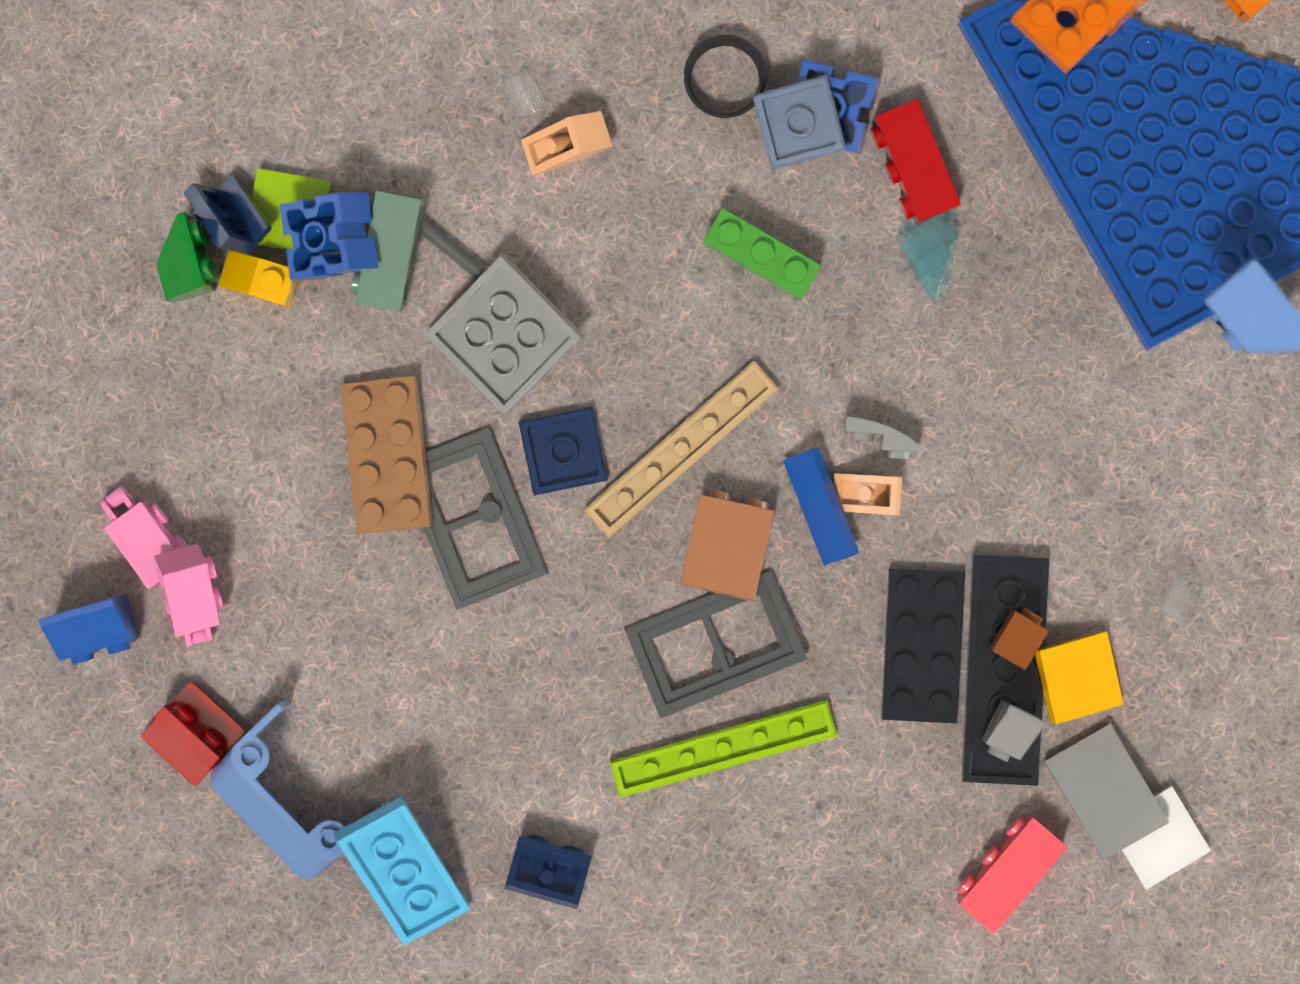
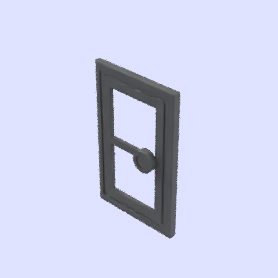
(506, 505)
(729, 677)

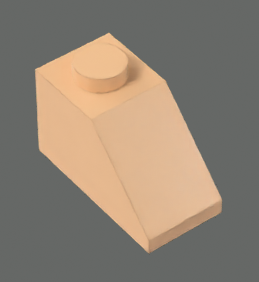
(566, 142)

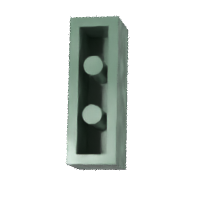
(395, 234)

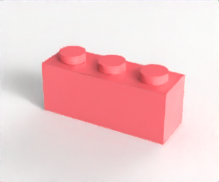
(1010, 872)

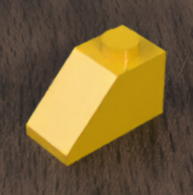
(258, 278)

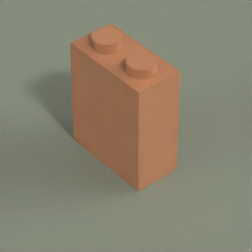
(727, 546)

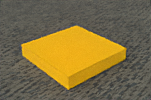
(1078, 677)

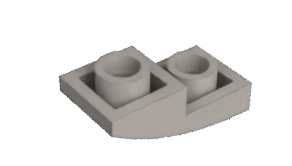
(891, 440)

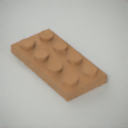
(386, 454)

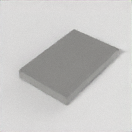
(1106, 792)

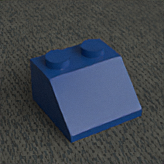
(91, 628)

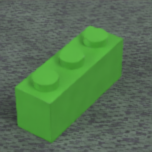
(761, 254)

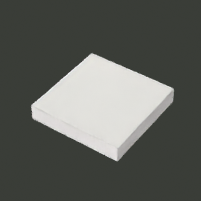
(1169, 846)

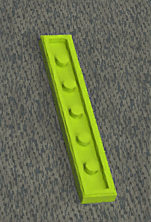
(723, 748)

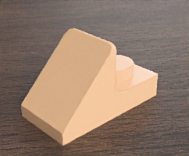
(868, 493)

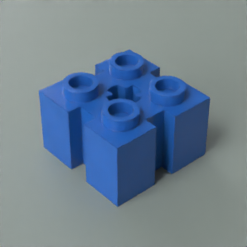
(853, 93)
(328, 236)

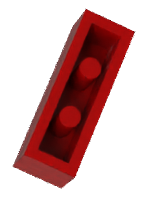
(914, 162)

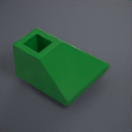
(183, 261)

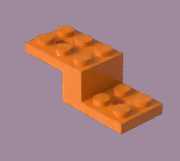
(1070, 45)

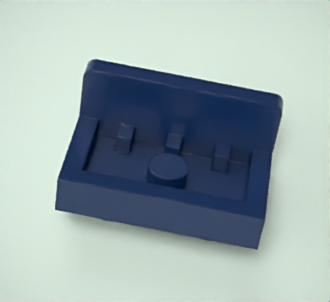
(229, 215)
(548, 871)

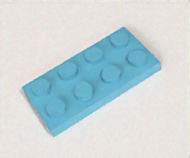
(402, 870)

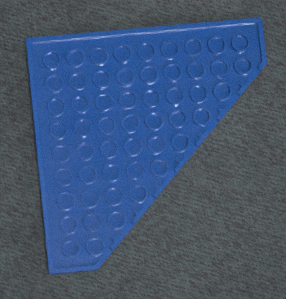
(1161, 155)

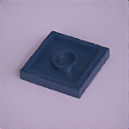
(563, 451)

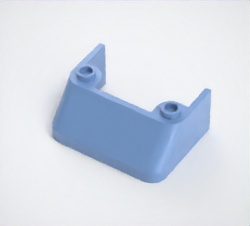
(1254, 313)
(238, 784)

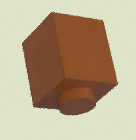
(1019, 637)

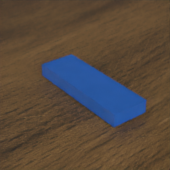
(821, 506)

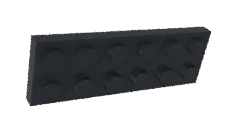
(995, 589)

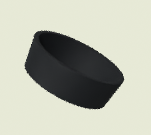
(732, 41)

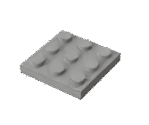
(504, 334)

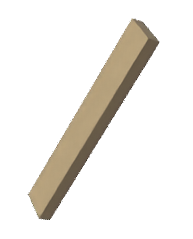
(681, 449)

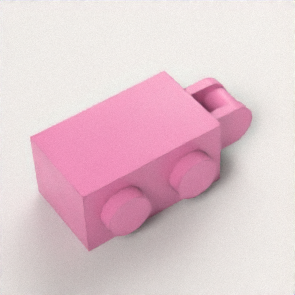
(139, 534)
(188, 593)

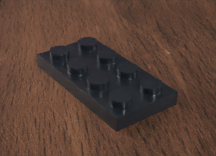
(922, 646)

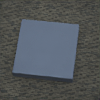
(799, 122)

